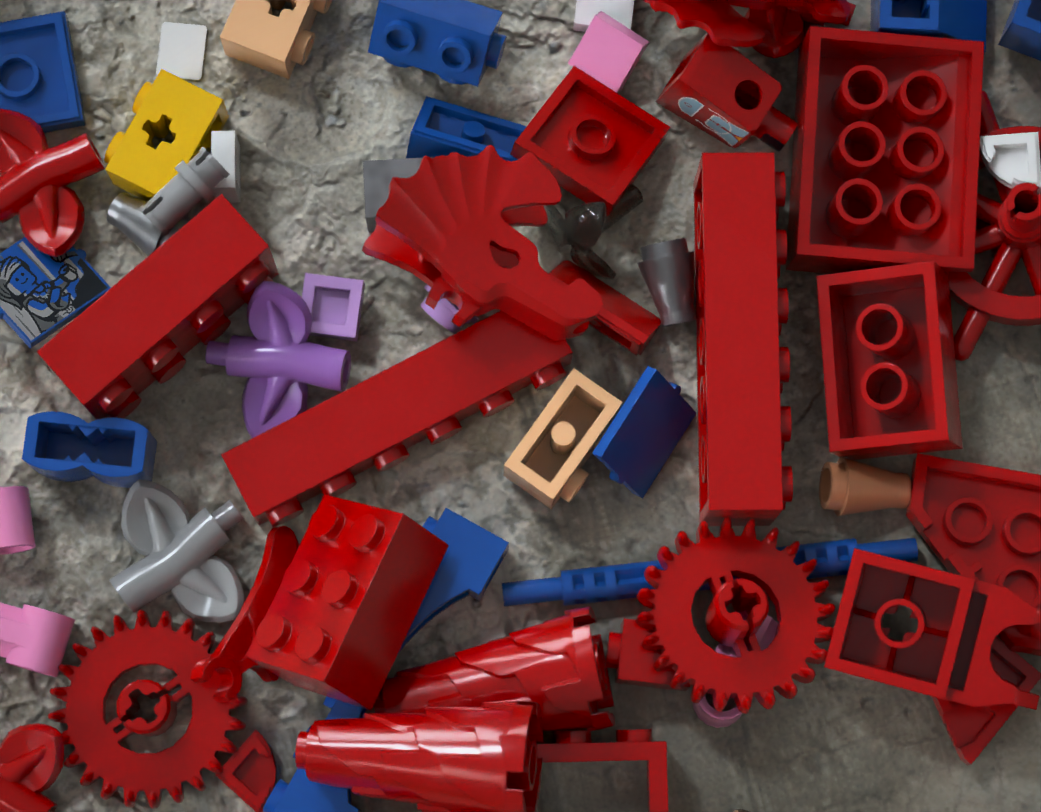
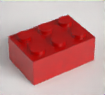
(889, 361)
(347, 600)

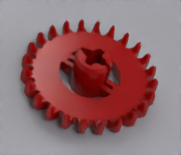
(760, 568)
(98, 741)

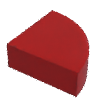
(251, 771)

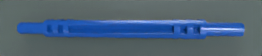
(626, 580)

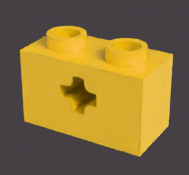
(160, 108)

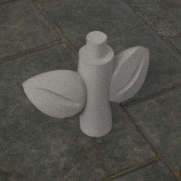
(178, 555)

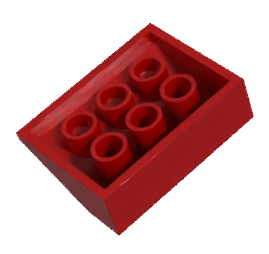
(884, 151)

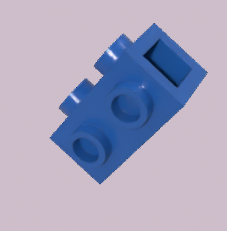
(439, 36)

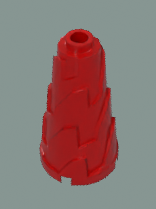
(543, 664)
(433, 758)

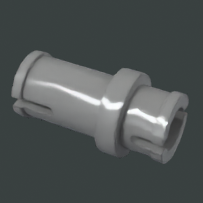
(184, 191)

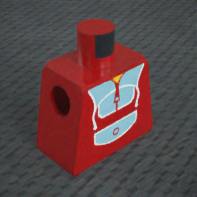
(727, 96)

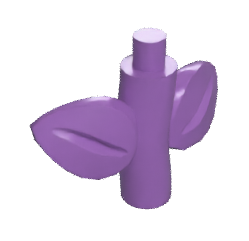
(278, 358)

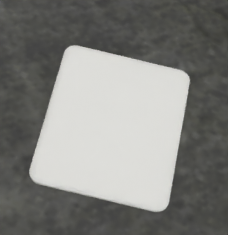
(182, 50)

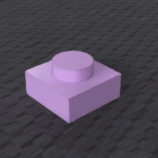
(334, 305)

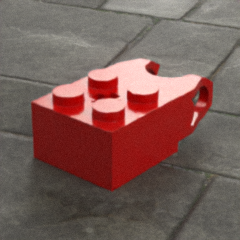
(953, 637)

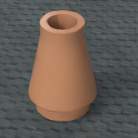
(859, 488)

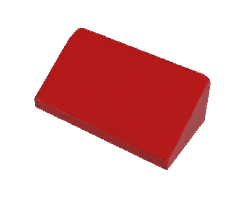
(619, 317)

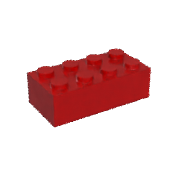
(161, 311)

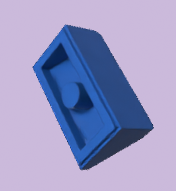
(452, 128)

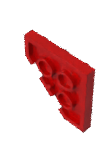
(984, 528)

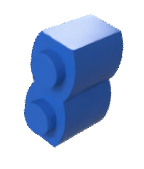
(74, 450)

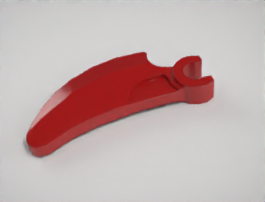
(230, 655)

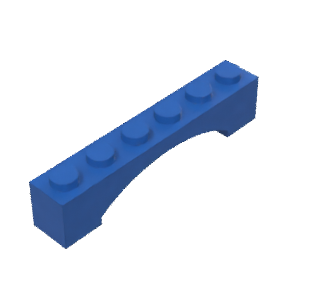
(463, 572)

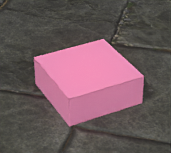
(608, 51)

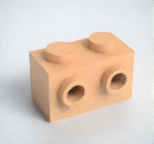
(561, 440)

